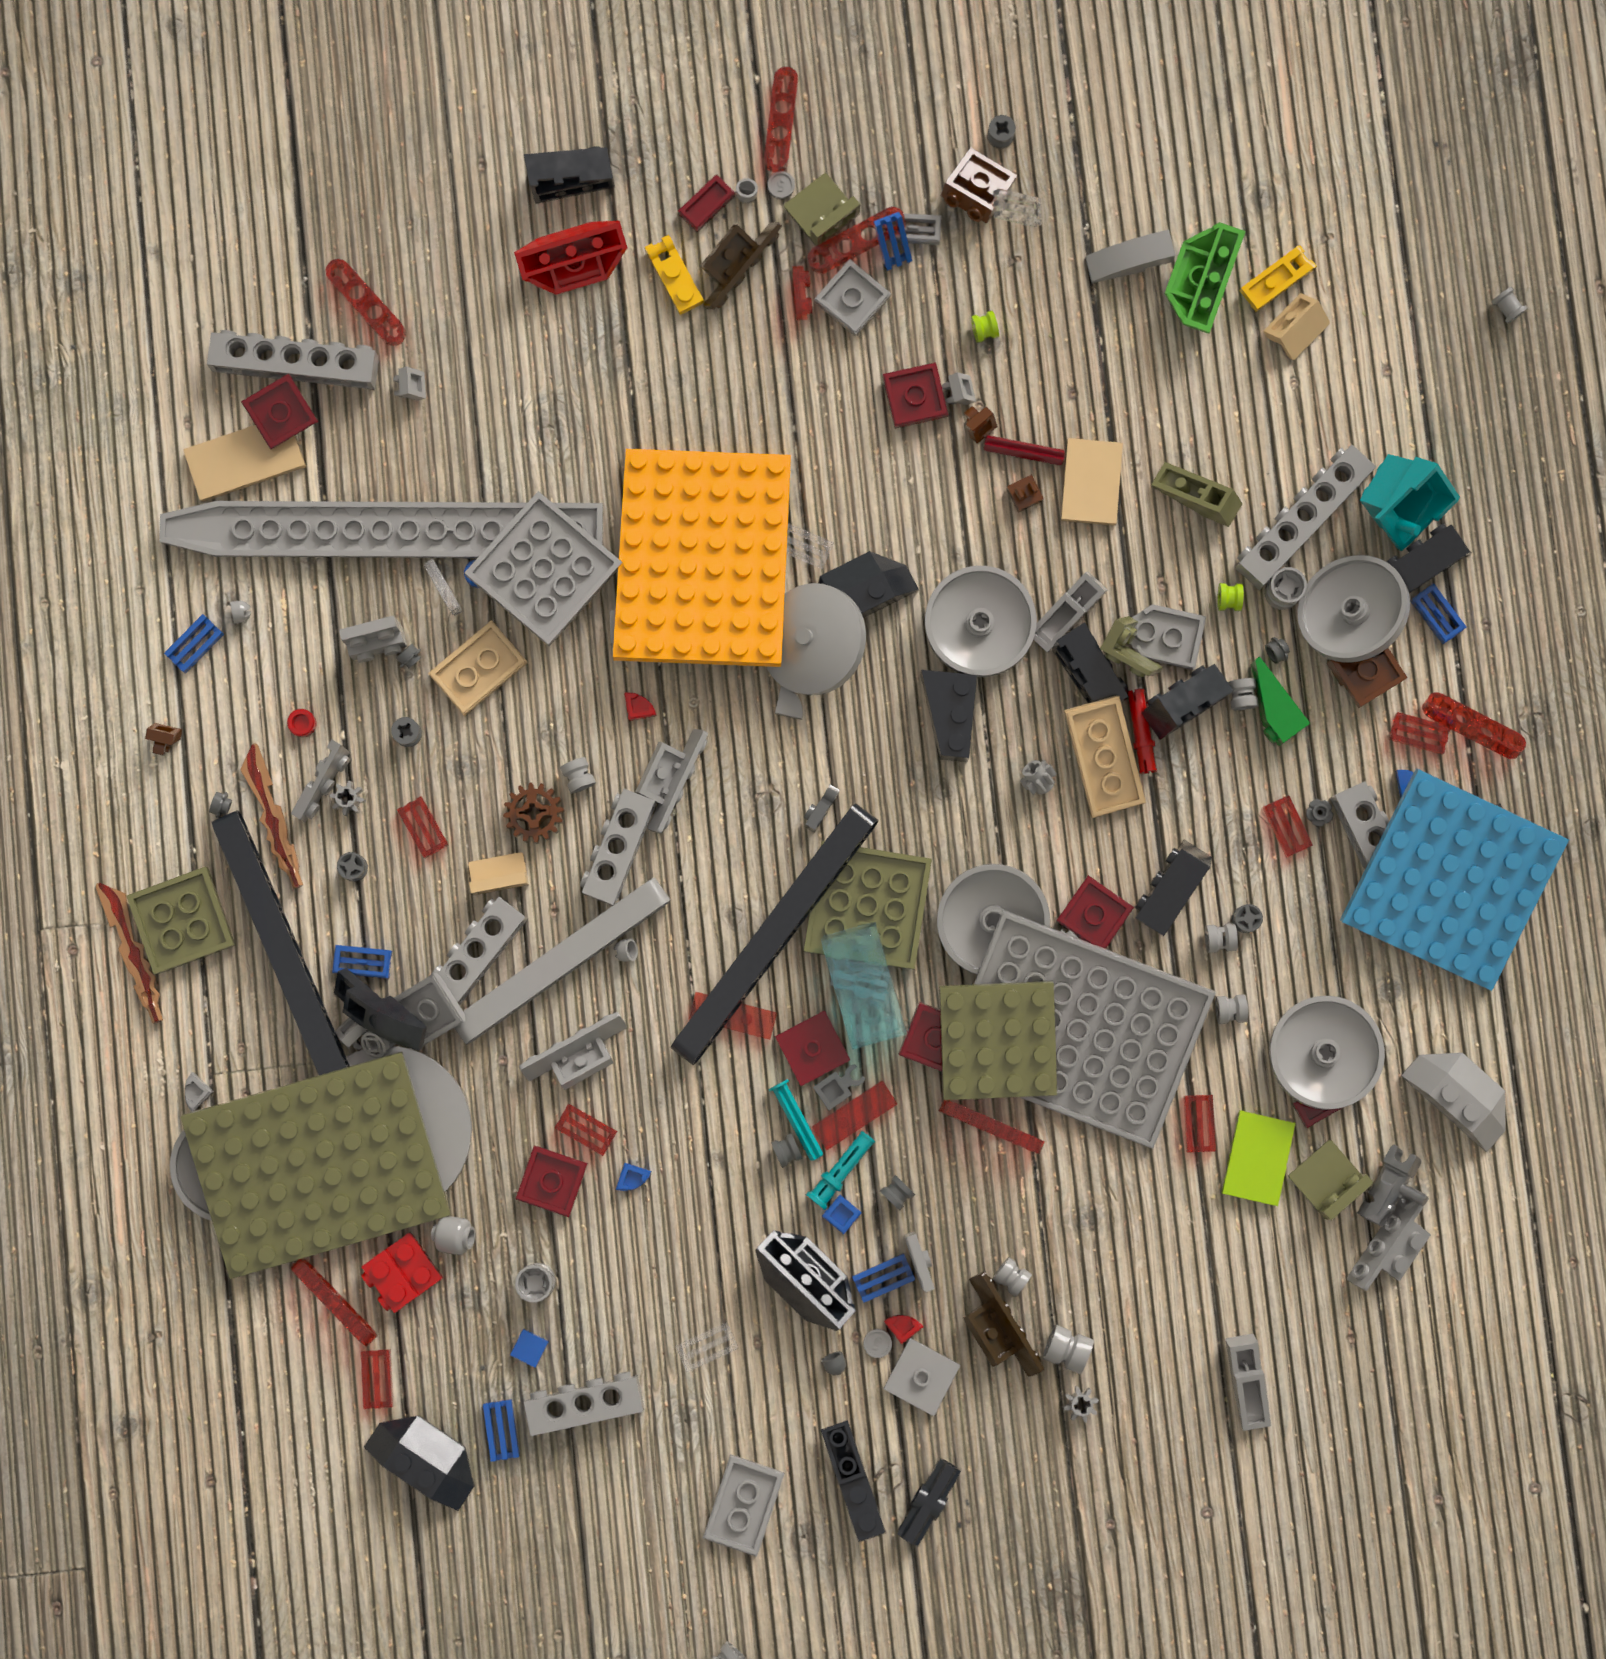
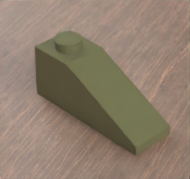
(1198, 493)

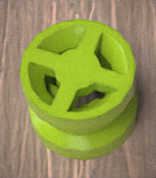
(985, 326)
(1230, 597)

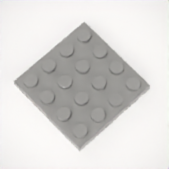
(543, 568)

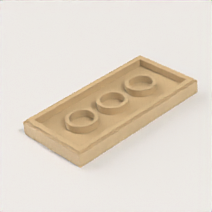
(239, 462)
(1104, 756)

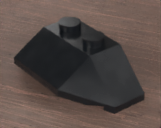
(871, 581)
(806, 1279)
(423, 1459)

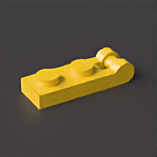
(674, 276)
(1277, 278)

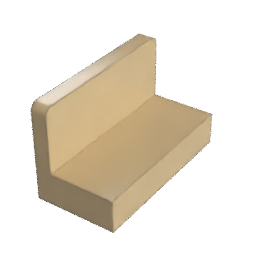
(1298, 325)
(498, 873)

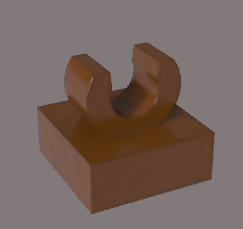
(980, 423)
(1025, 493)
(163, 737)

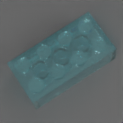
(863, 985)

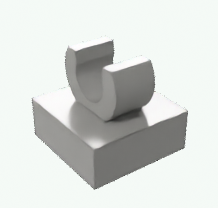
(410, 383)
(961, 389)
(350, 1032)

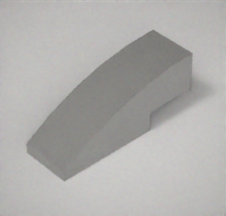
(1131, 256)
(1068, 610)
(1248, 1381)

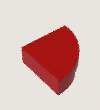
(638, 707)
(903, 1326)

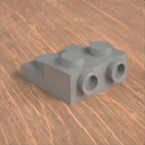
(374, 638)

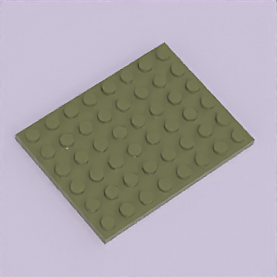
(315, 1165)

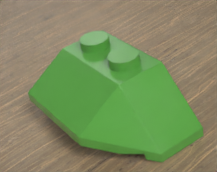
(1203, 274)

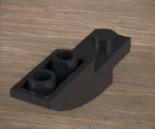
(378, 1015)
(853, 1481)

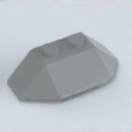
(1461, 1094)

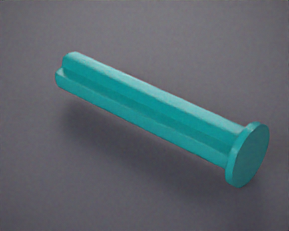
(797, 1120)

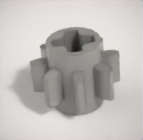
(1038, 777)
(351, 805)
(1088, 1408)

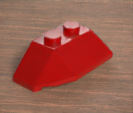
(572, 256)

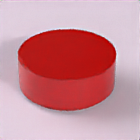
(301, 723)

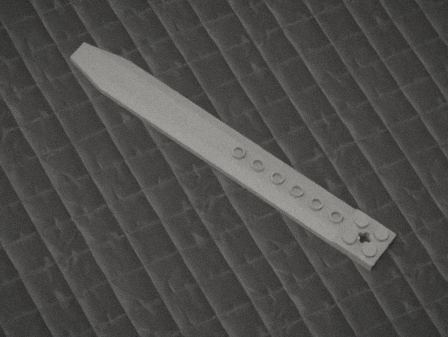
(351, 528)

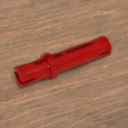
(1142, 734)

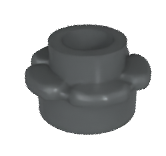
(1277, 650)
(409, 656)
(220, 804)
(1314, 818)

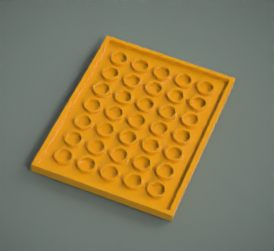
(702, 558)

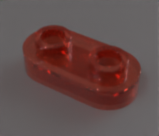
(801, 280)

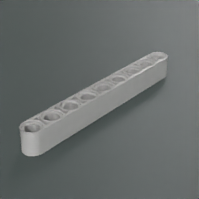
(562, 960)

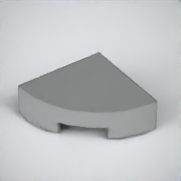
(789, 704)
(196, 1092)

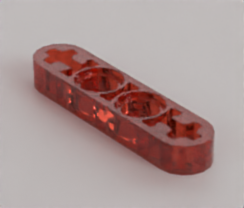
(781, 119)
(853, 235)
(365, 302)
(1473, 727)
(991, 1126)
(334, 1301)

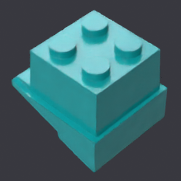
(1408, 497)

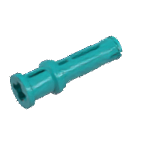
(832, 1180)

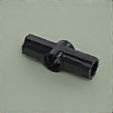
(928, 1502)

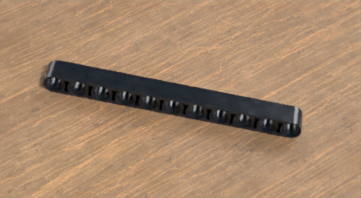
(774, 934)
(279, 943)

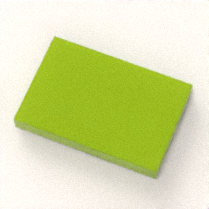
(1258, 1158)

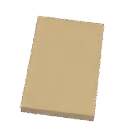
(1091, 481)
(478, 668)

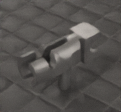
(1391, 1186)

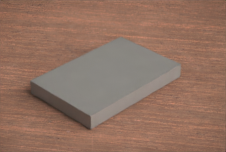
(743, 1505)

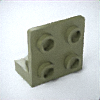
(822, 209)
(1124, 632)
(1329, 1180)

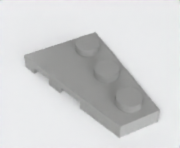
(326, 770)

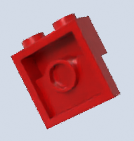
(401, 1273)

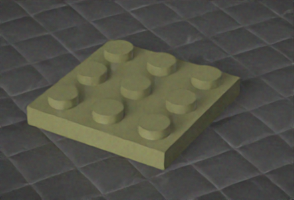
(180, 920)

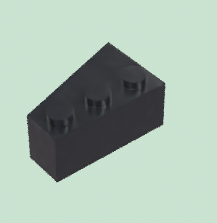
(568, 173)
(1431, 557)
(1088, 666)
(1186, 700)
(951, 710)
(1173, 887)

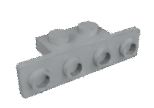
(667, 775)
(578, 1055)
(1392, 1247)

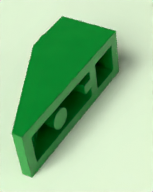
(1277, 709)

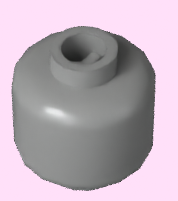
(453, 1235)

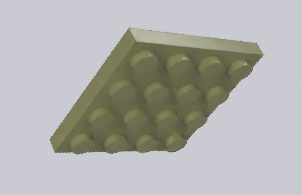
(878, 889)
(998, 1040)

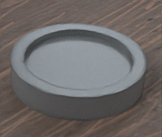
(781, 185)
(877, 1343)

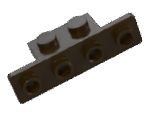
(732, 259)
(997, 1329)

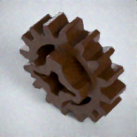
(532, 800)

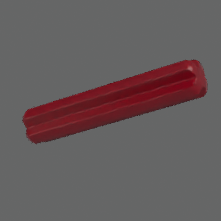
(1024, 450)

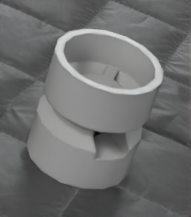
(1285, 588)
(535, 1282)
(1068, 1349)

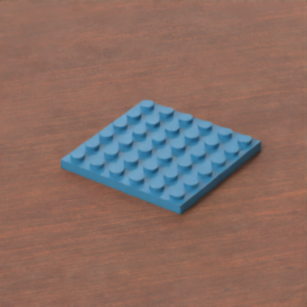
(1454, 879)

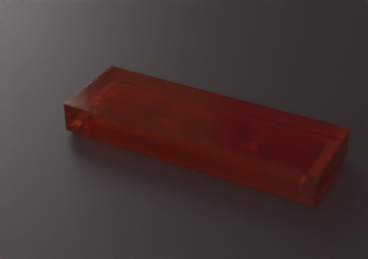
(746, 1019)
(854, 1115)

